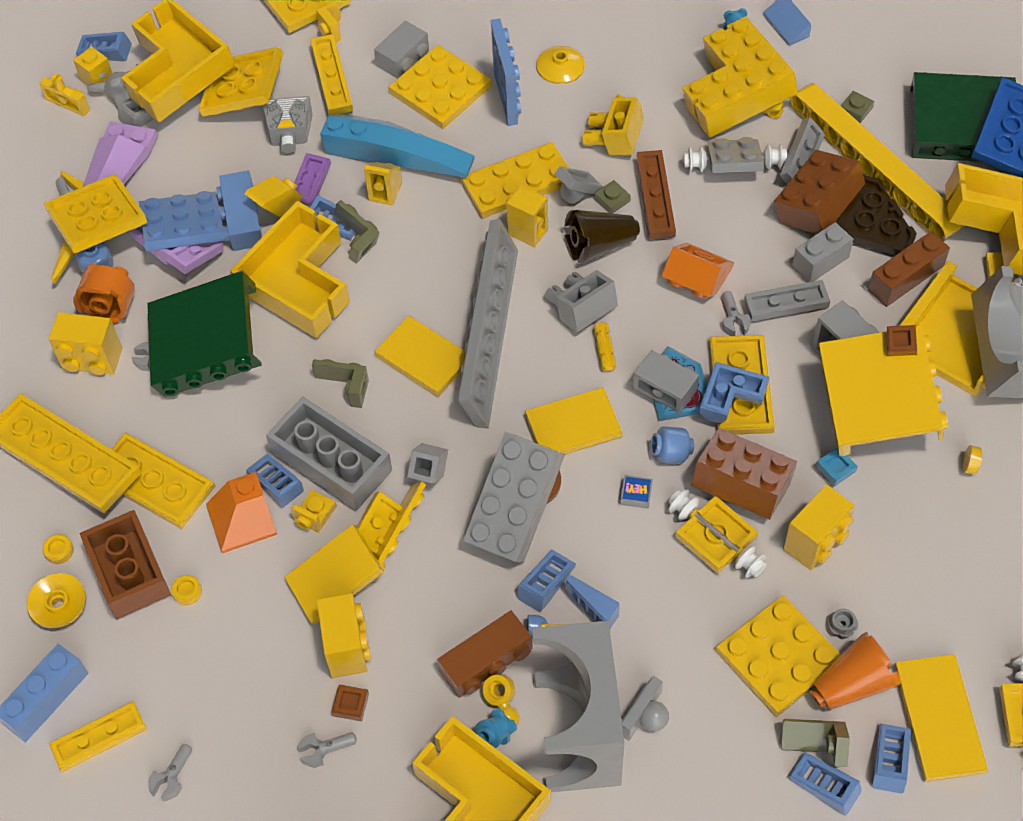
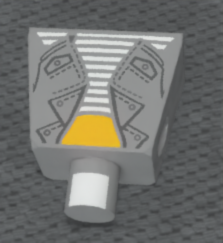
(288, 121)

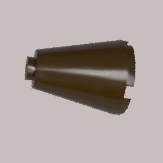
(598, 233)

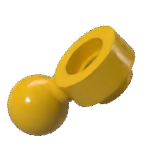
(492, 696)

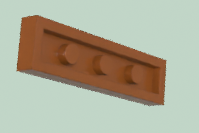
(656, 194)

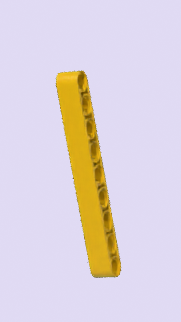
(876, 160)

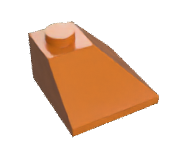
(240, 513)

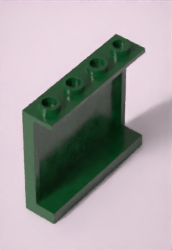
(950, 113)
(201, 334)

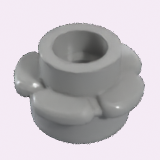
(846, 616)

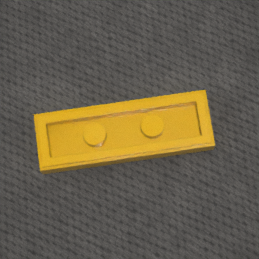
(97, 736)

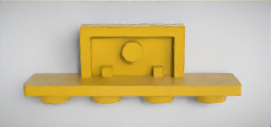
(386, 519)

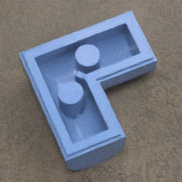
(731, 383)

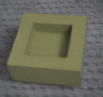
(858, 106)
(612, 197)

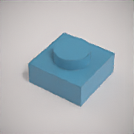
(836, 467)

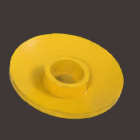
(560, 64)
(50, 591)

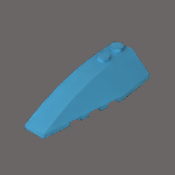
(390, 143)

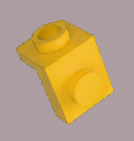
(328, 20)

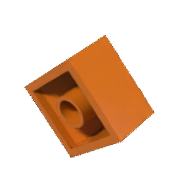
(696, 270)

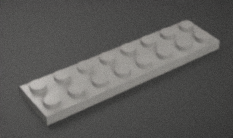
(488, 325)

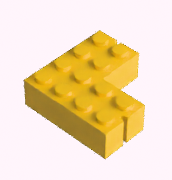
(182, 60)
(746, 78)
(989, 203)
(288, 270)
(479, 778)

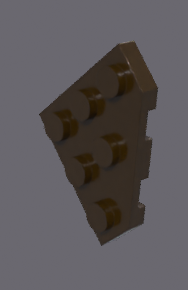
(876, 220)

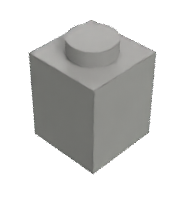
(427, 463)

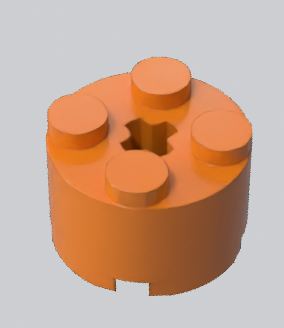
(104, 292)

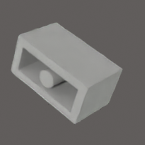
(401, 49)
(822, 252)
(666, 381)

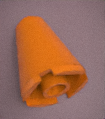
(855, 675)

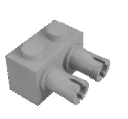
(584, 299)

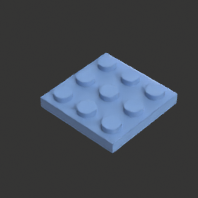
(505, 71)
(181, 221)

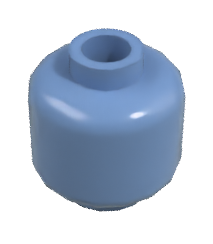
(97, 254)
(672, 445)

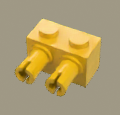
(620, 126)

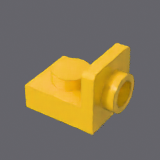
(313, 511)

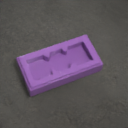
(311, 177)

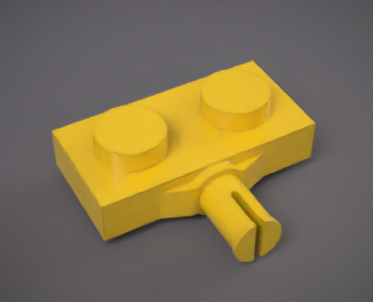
(66, 97)

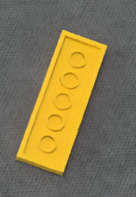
(65, 453)

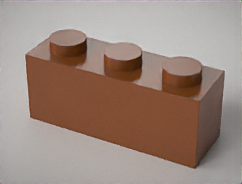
(908, 268)
(485, 654)

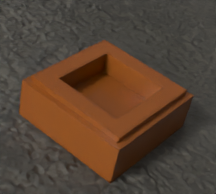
(901, 340)
(350, 703)

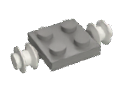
(735, 156)

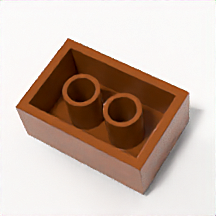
(819, 192)
(743, 473)
(125, 564)

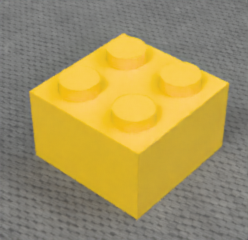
(85, 343)
(819, 527)
(343, 635)

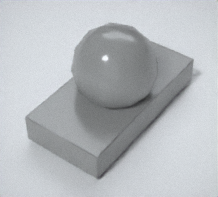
(576, 184)
(646, 710)

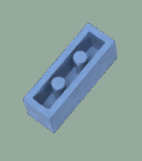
(239, 211)
(42, 692)

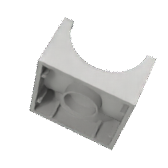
(1000, 333)
(593, 686)

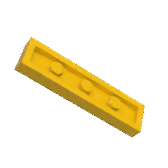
(331, 75)

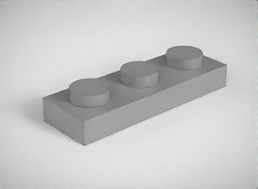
(805, 143)
(787, 300)

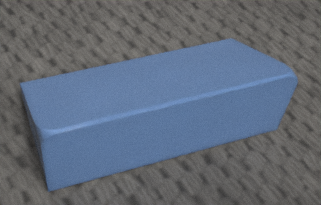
(788, 21)

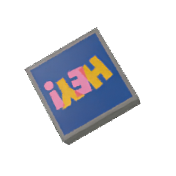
(636, 491)

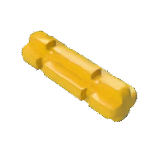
(604, 346)

